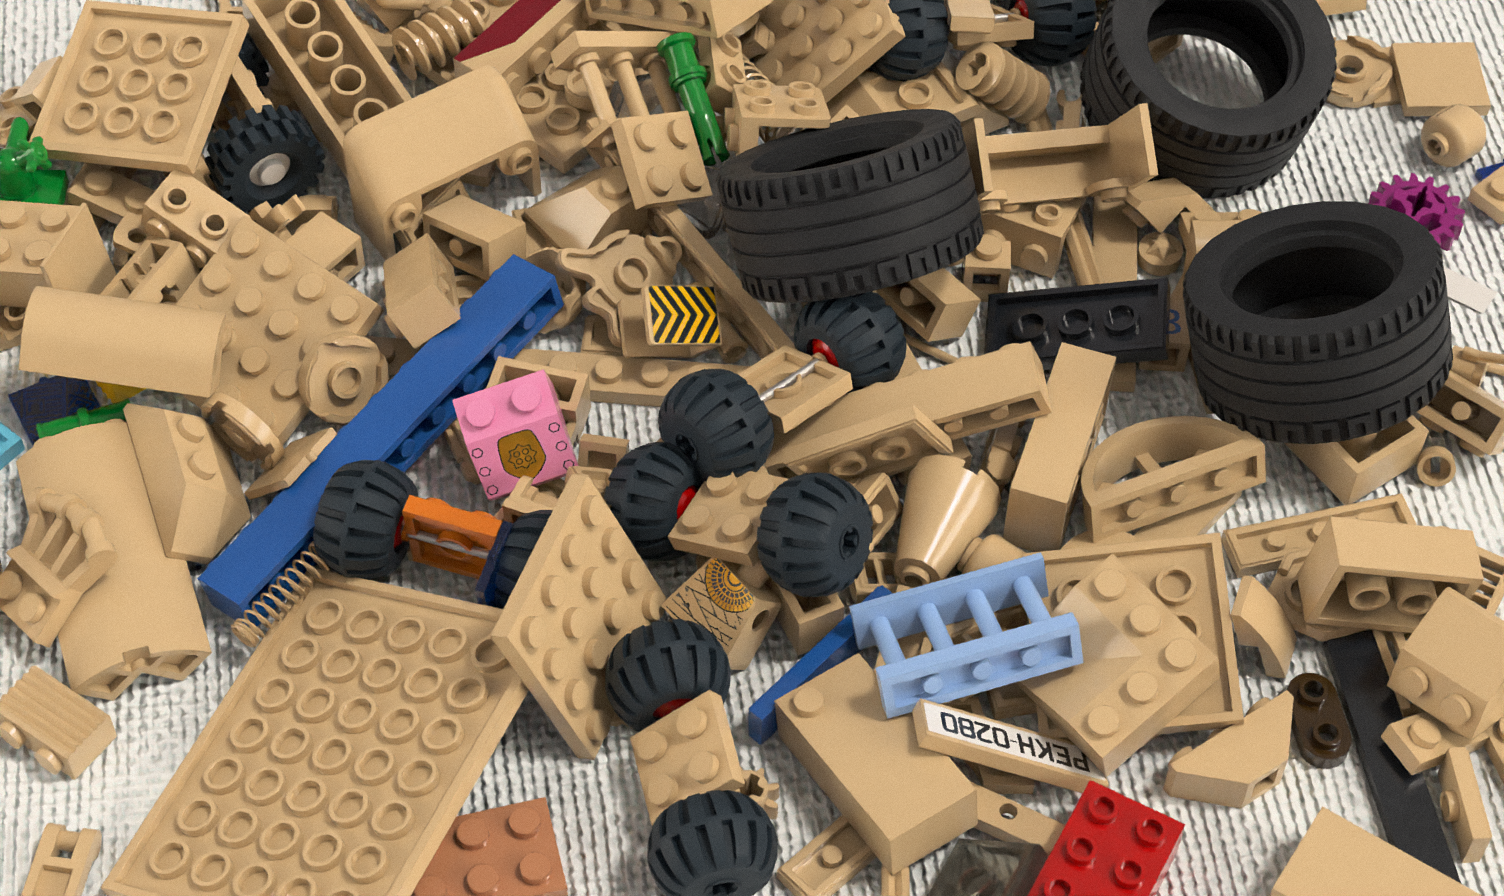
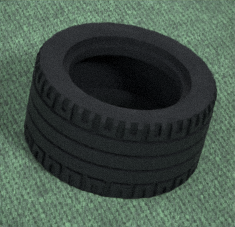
(1200, 144)
(851, 206)
(1319, 321)

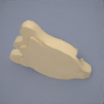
(620, 270)

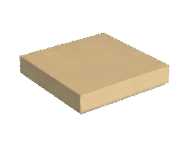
(1438, 76)

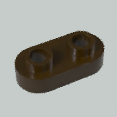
(1318, 716)

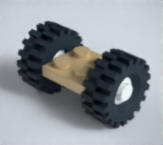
(259, 149)

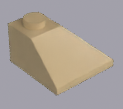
(588, 210)

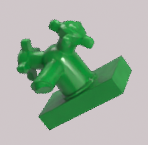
(19, 172)

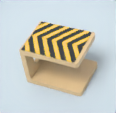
(670, 322)

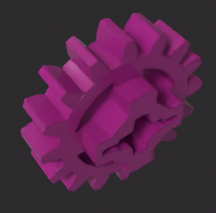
(1424, 204)

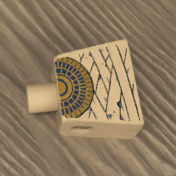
(730, 604)

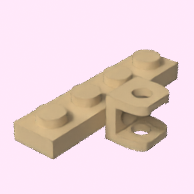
(117, 201)

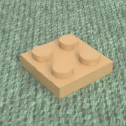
(661, 159)

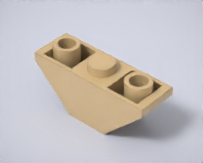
(1237, 760)

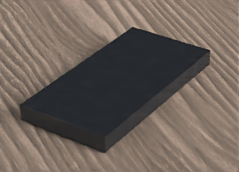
(1109, 318)

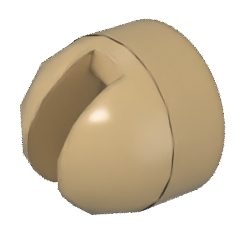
(1446, 466)

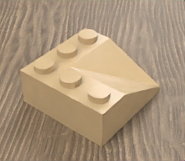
(1135, 671)

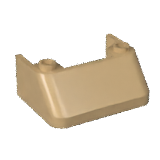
(430, 144)
(1061, 162)

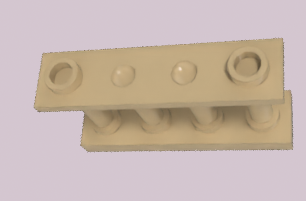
(620, 53)

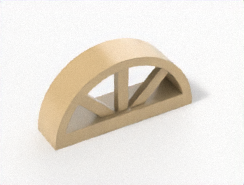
(1214, 464)

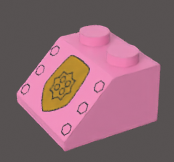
(515, 433)

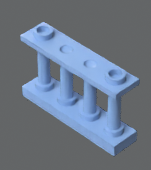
(973, 665)

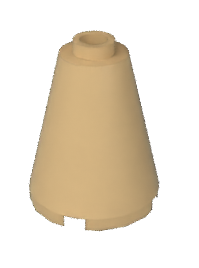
(941, 517)

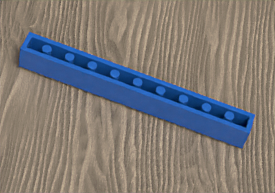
(391, 428)

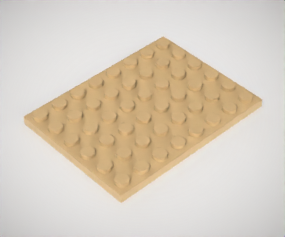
(333, 751)

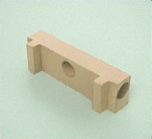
(1025, 827)

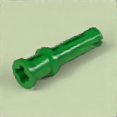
(689, 80)

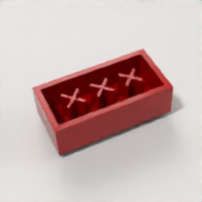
(1110, 848)

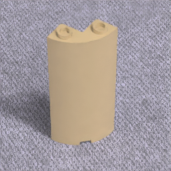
(145, 606)

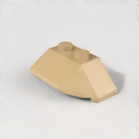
(187, 481)

